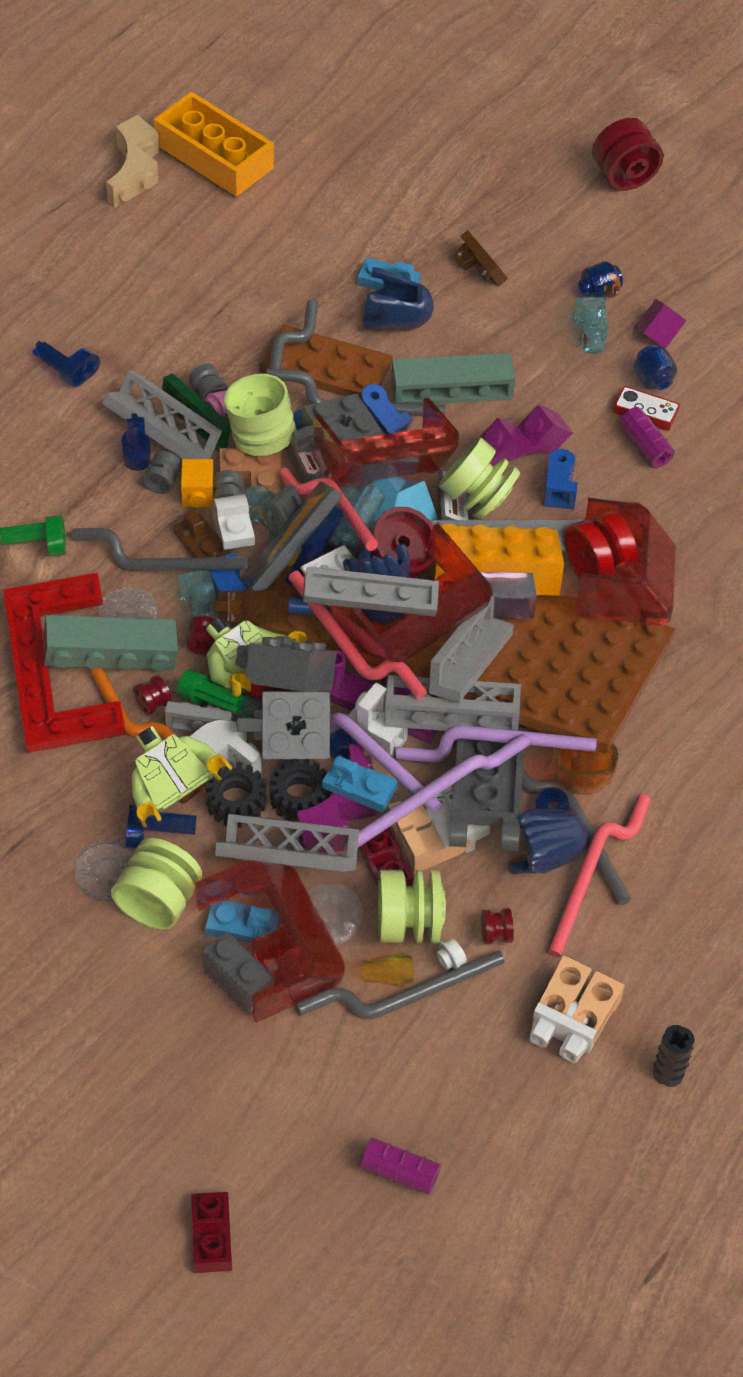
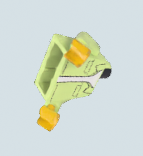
(223, 653)
(170, 771)

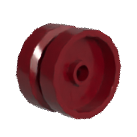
(627, 154)
(405, 527)

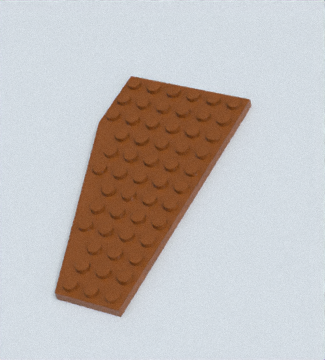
(572, 669)

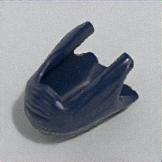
(397, 304)
(383, 566)
(552, 838)

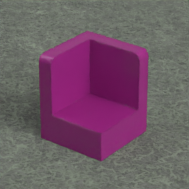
(660, 323)

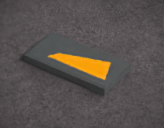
(291, 536)

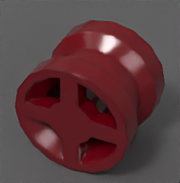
(200, 640)
(152, 695)
(497, 926)

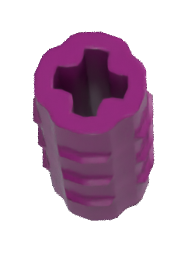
(647, 437)
(400, 1166)

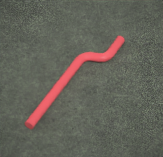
(343, 504)
(351, 651)
(588, 867)

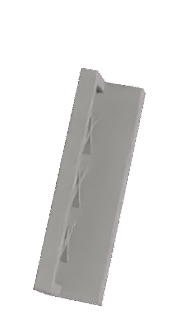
(161, 429)
(370, 591)
(468, 654)
(443, 714)
(289, 856)

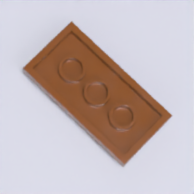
(333, 363)

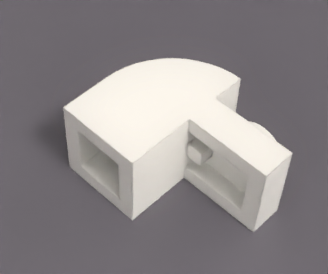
(233, 521)
(370, 716)
(229, 743)

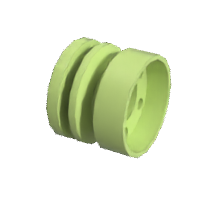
(260, 414)
(479, 479)
(156, 883)
(410, 906)

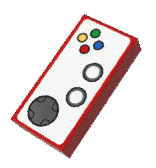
(657, 408)

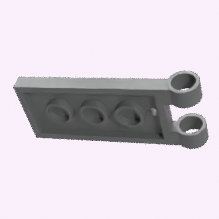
(487, 795)

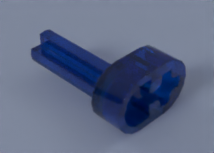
(72, 369)
(136, 444)
(169, 823)

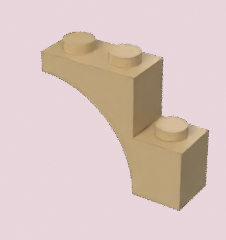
(140, 171)

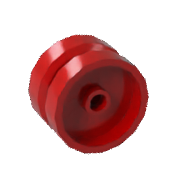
(600, 544)

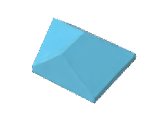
(406, 493)

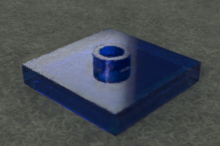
(318, 541)

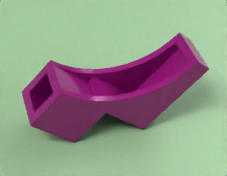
(539, 432)
(336, 809)

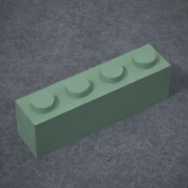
(453, 379)
(109, 642)

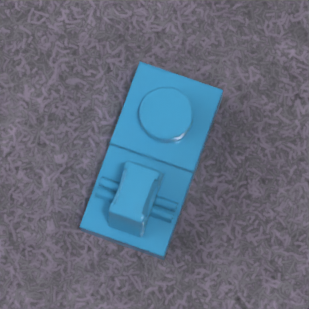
(402, 269)
(360, 784)
(241, 921)

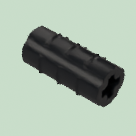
(673, 1055)

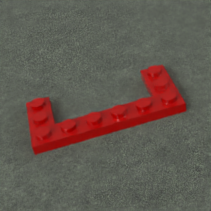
(41, 723)

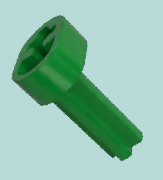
(51, 530)
(199, 690)

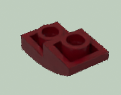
(385, 854)
(211, 1232)

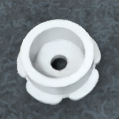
(451, 954)

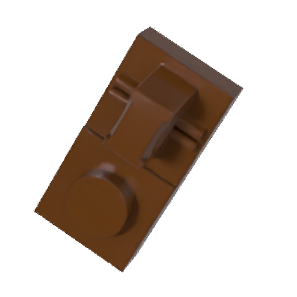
(472, 253)
(199, 537)
(251, 606)

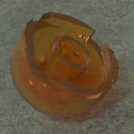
(583, 770)

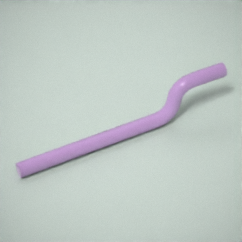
(492, 735)
(381, 756)
(440, 784)

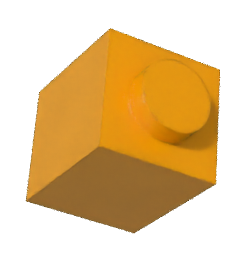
(197, 483)

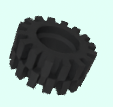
(292, 775)
(236, 778)

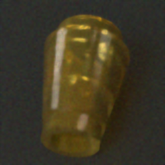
(390, 969)

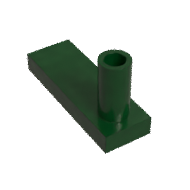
(181, 392)

